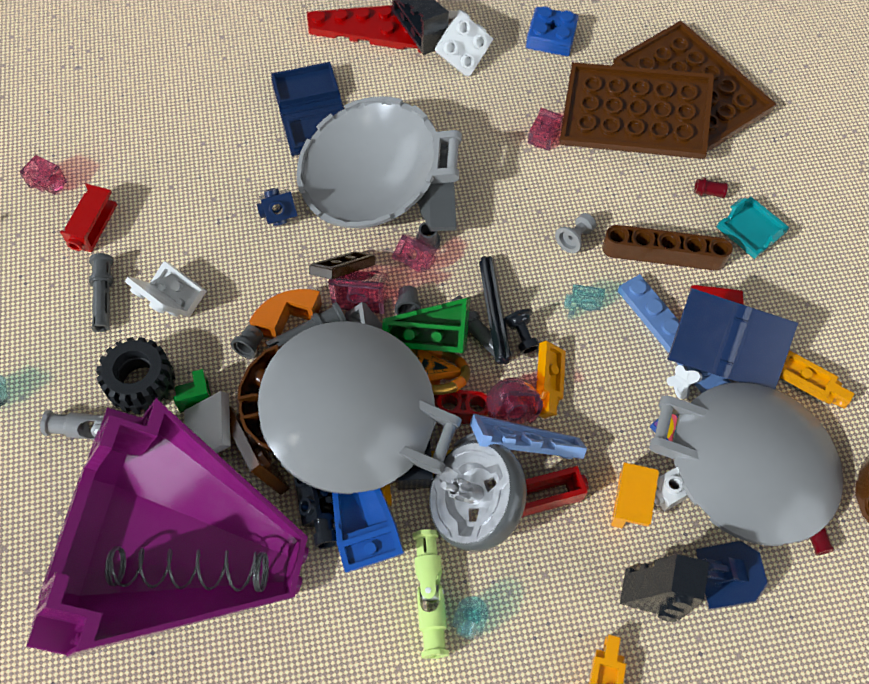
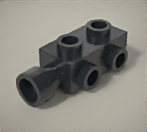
(318, 512)

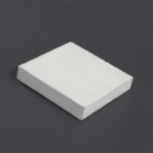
(211, 421)

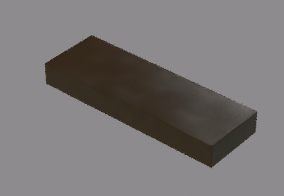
(342, 265)

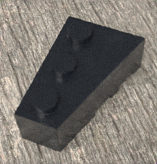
(423, 21)
(667, 588)

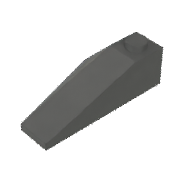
(438, 202)

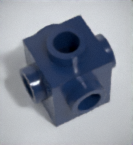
(283, 212)

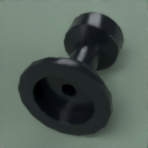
(519, 321)

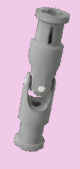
(72, 425)

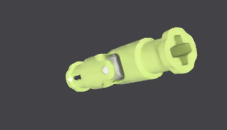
(429, 572)

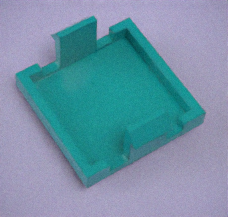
(752, 226)

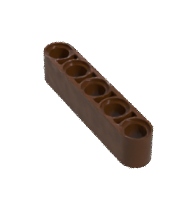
(680, 249)

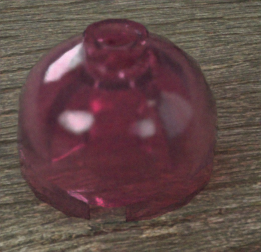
(513, 401)

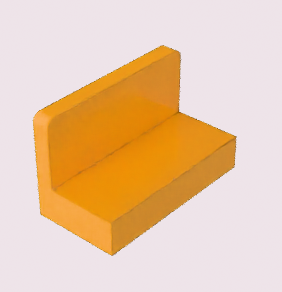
(635, 495)

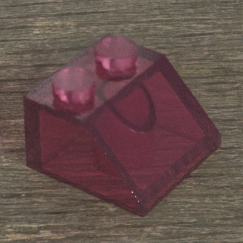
(360, 287)

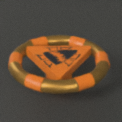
(440, 369)

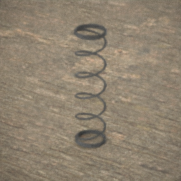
(254, 570)

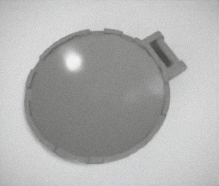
(373, 162)
(350, 409)
(753, 462)

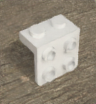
(463, 42)
(169, 291)

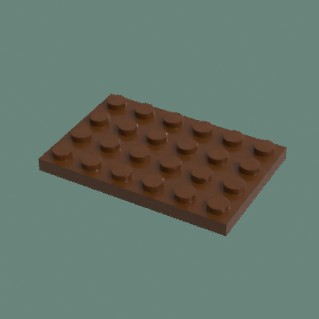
(734, 97)
(638, 110)

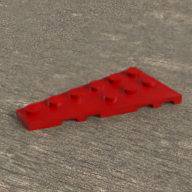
(371, 24)

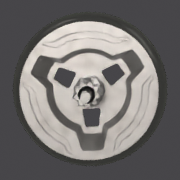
(454, 498)

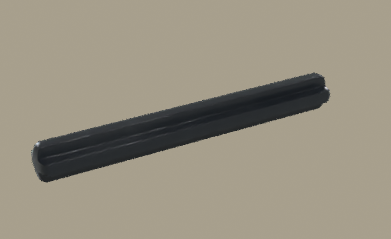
(495, 311)

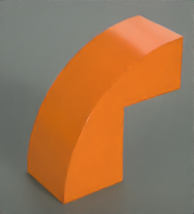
(274, 312)

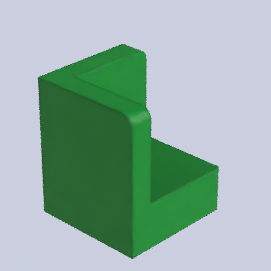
(193, 392)

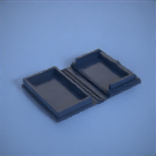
(304, 100)
(732, 340)

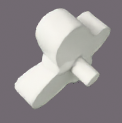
(683, 381)

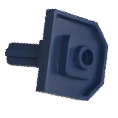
(734, 575)

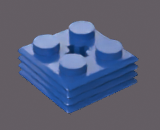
(552, 31)

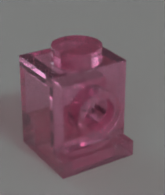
(545, 129)
(43, 175)
(406, 248)

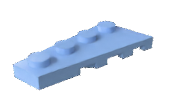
(525, 438)

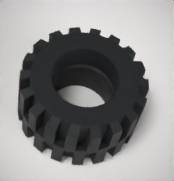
(127, 358)

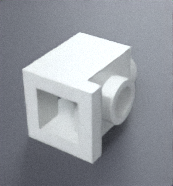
(665, 495)

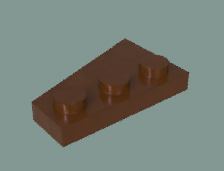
(255, 456)

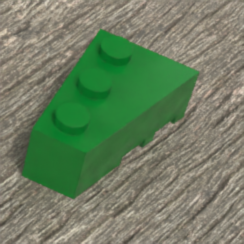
(434, 327)

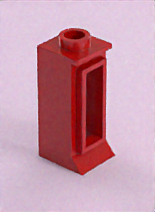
(89, 219)
(571, 477)

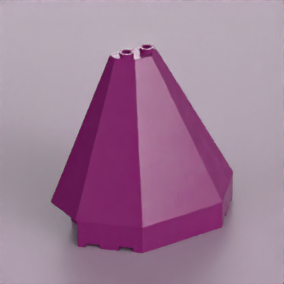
(159, 490)

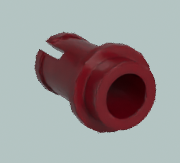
(710, 188)
(821, 543)

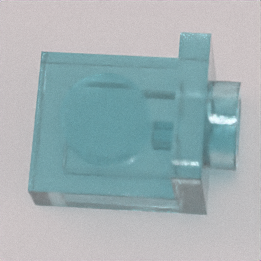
(583, 297)

